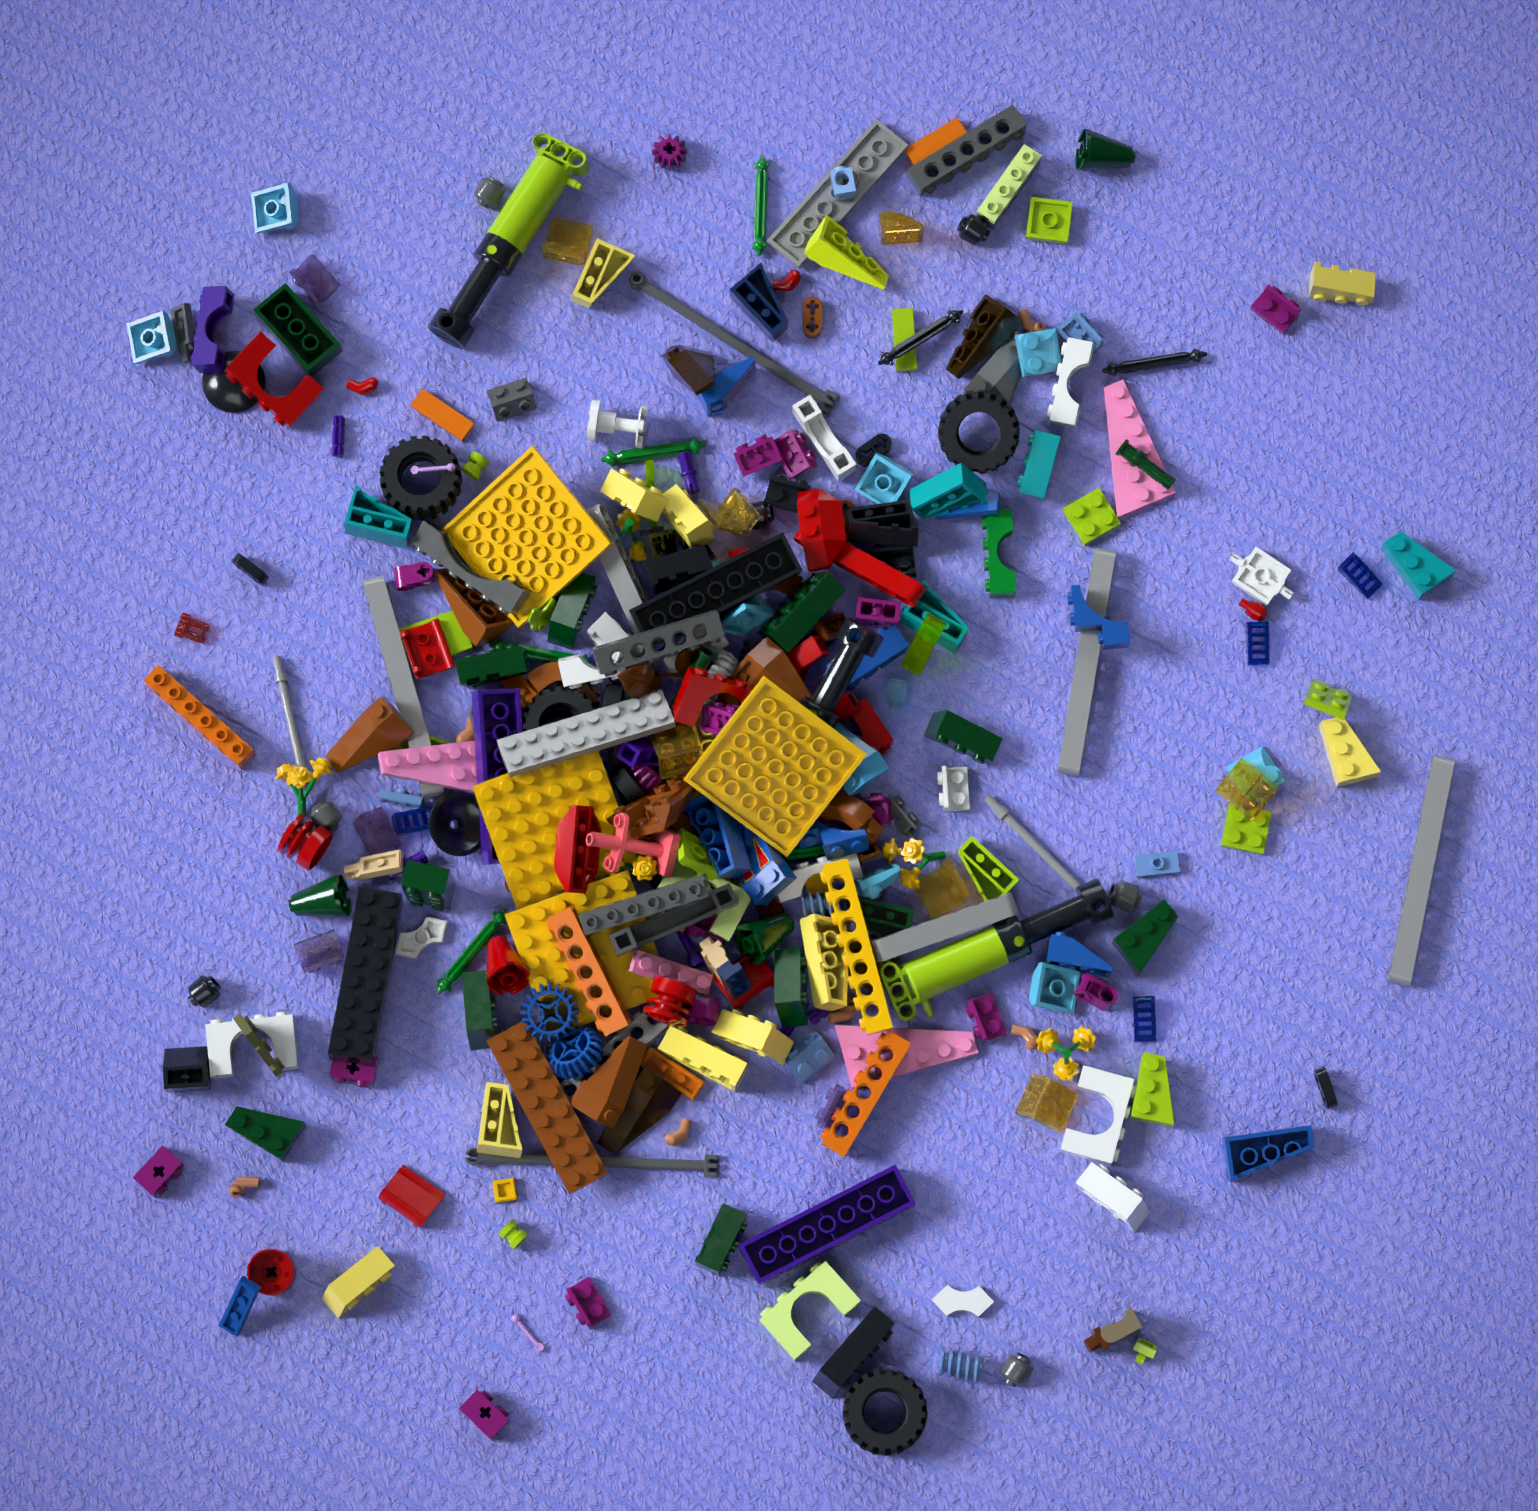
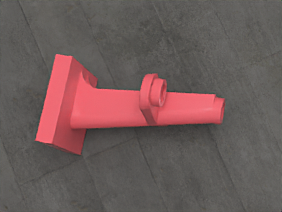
(661, 846)

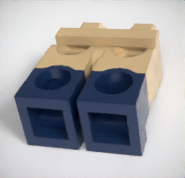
(729, 975)

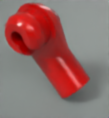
(789, 282)
(364, 387)

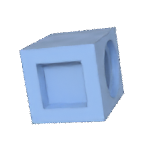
(843, 191)

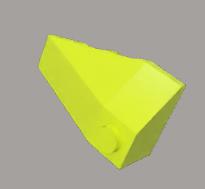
(837, 252)

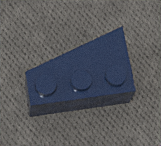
(760, 303)

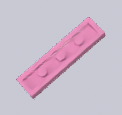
(651, 965)

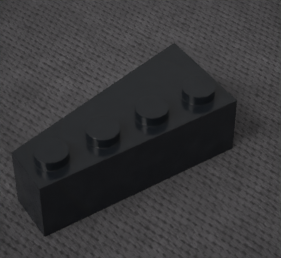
(853, 1352)

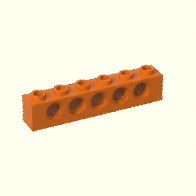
(199, 717)
(600, 977)
(898, 1047)

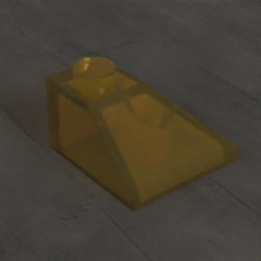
(899, 228)

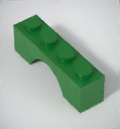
(1000, 580)

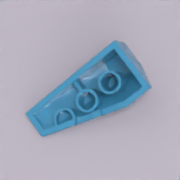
(868, 770)

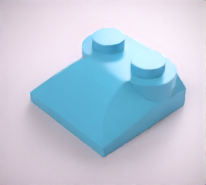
(275, 208)
(152, 337)
(1038, 352)
(884, 480)
(746, 617)
(1263, 763)
(877, 880)
(1054, 988)

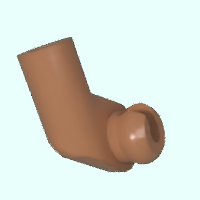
(1027, 324)
(467, 734)
(843, 1014)
(1028, 1035)
(680, 1135)
(241, 1184)

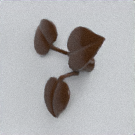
(640, 678)

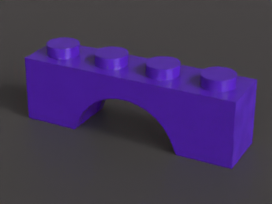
(215, 305)

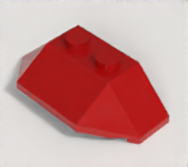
(820, 528)
(575, 860)

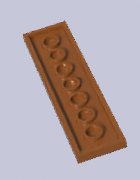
(547, 1107)

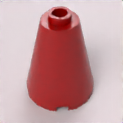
(505, 968)

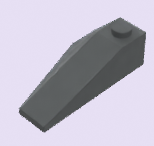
(1000, 372)

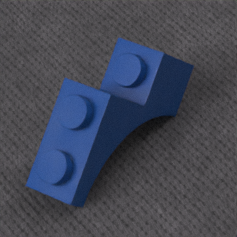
(1112, 634)
(835, 842)

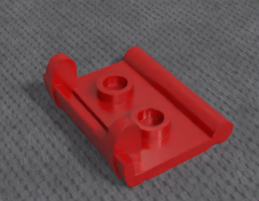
(427, 649)
(759, 976)
(411, 1196)

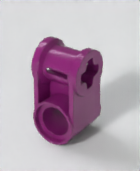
(410, 576)
(1094, 992)
(703, 1011)

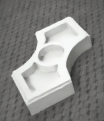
(430, 932)
(972, 1301)

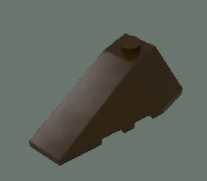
(988, 330)
(691, 367)
(647, 1104)

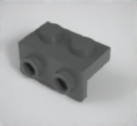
(511, 399)

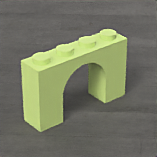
(726, 921)
(821, 1281)

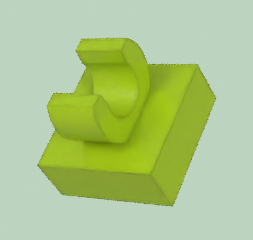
(1144, 1349)

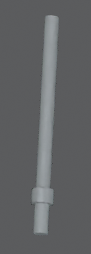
(281, 679)
(1003, 813)

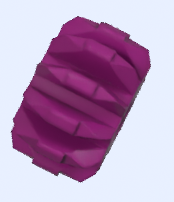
(663, 157)
(646, 777)

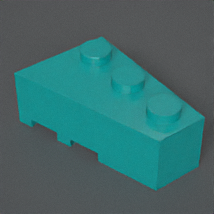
(1039, 463)
(947, 491)
(376, 521)
(1416, 565)
(932, 603)

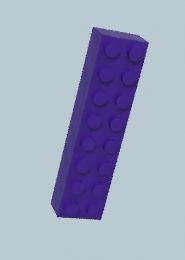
(494, 717)
(827, 1225)

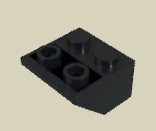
(186, 1069)

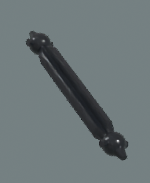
(920, 337)
(1154, 362)

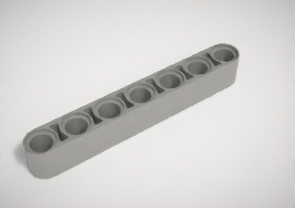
(618, 566)
(944, 927)

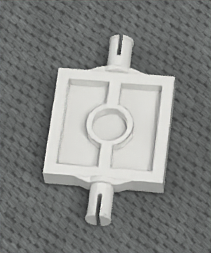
(1261, 576)

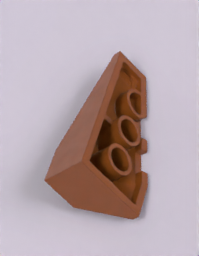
(477, 617)
(373, 732)
(608, 1089)

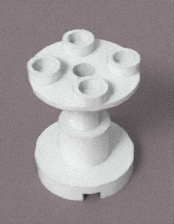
(609, 422)

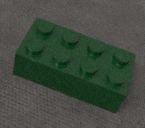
(297, 330)
(802, 609)
(428, 885)

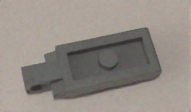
(183, 330)

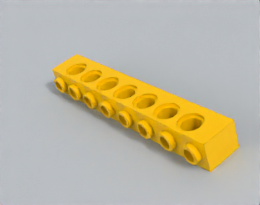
(842, 871)

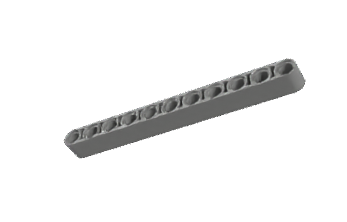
(1085, 666)
(398, 669)
(1421, 870)

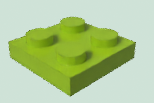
(1049, 220)
(1091, 516)
(1328, 699)
(1244, 834)
(694, 855)

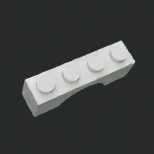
(1076, 356)
(829, 448)
(576, 670)
(805, 870)

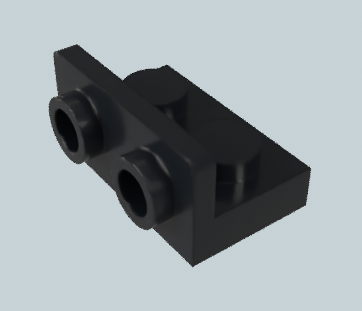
(784, 493)
(657, 542)
(897, 557)

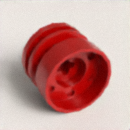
(302, 840)
(670, 999)
(267, 1259)

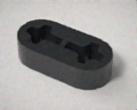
(870, 446)
(250, 569)
(1325, 1088)

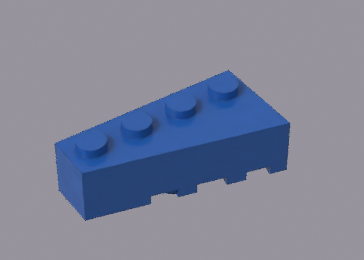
(891, 648)
(720, 836)
(1261, 1149)

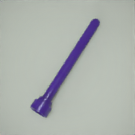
(695, 958)

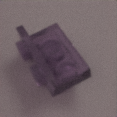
(314, 279)
(376, 832)
(319, 951)
(835, 1101)

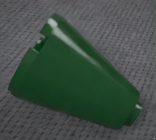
(1102, 152)
(323, 899)
(763, 936)

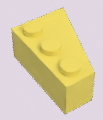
(1341, 285)
(634, 494)
(687, 517)
(498, 1126)

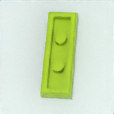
(902, 329)

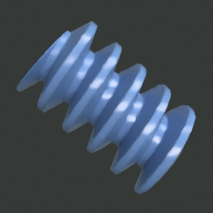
(819, 905)
(960, 1366)

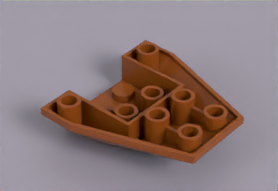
(772, 662)
(656, 809)

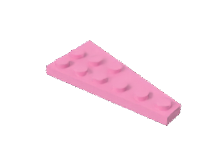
(1131, 485)
(443, 765)
(926, 1049)

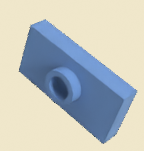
(401, 798)
(1157, 864)

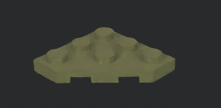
(260, 1045)

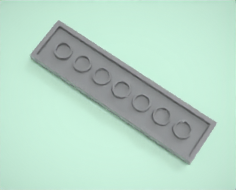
(870, 160)
(585, 733)

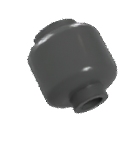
(489, 192)
(326, 815)
(1124, 895)
(1017, 1369)

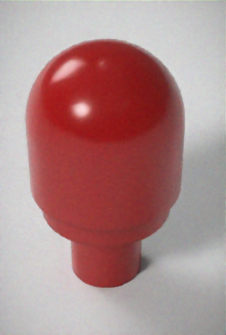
(1254, 609)

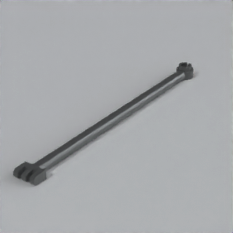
(821, 398)
(611, 1162)

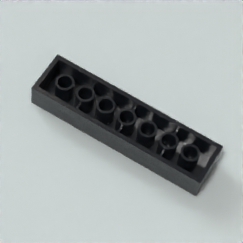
(721, 586)
(365, 976)

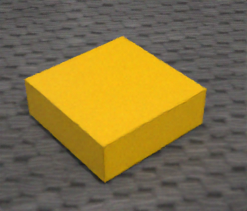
(814, 884)
(504, 1190)

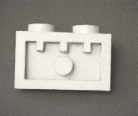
(954, 789)

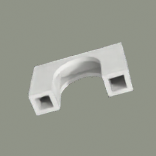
(223, 1035)
(1116, 1091)

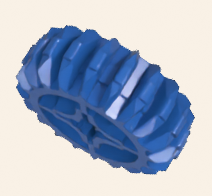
(539, 1026)
(575, 1053)

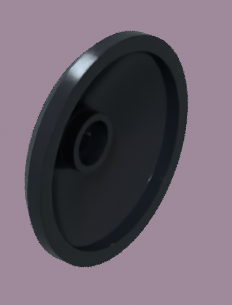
(227, 395)
(464, 812)

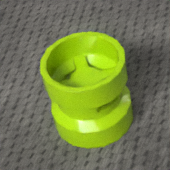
(475, 465)
(513, 1234)

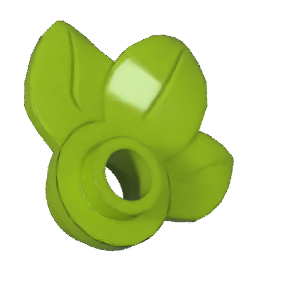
(539, 618)

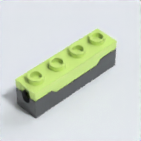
(1009, 186)

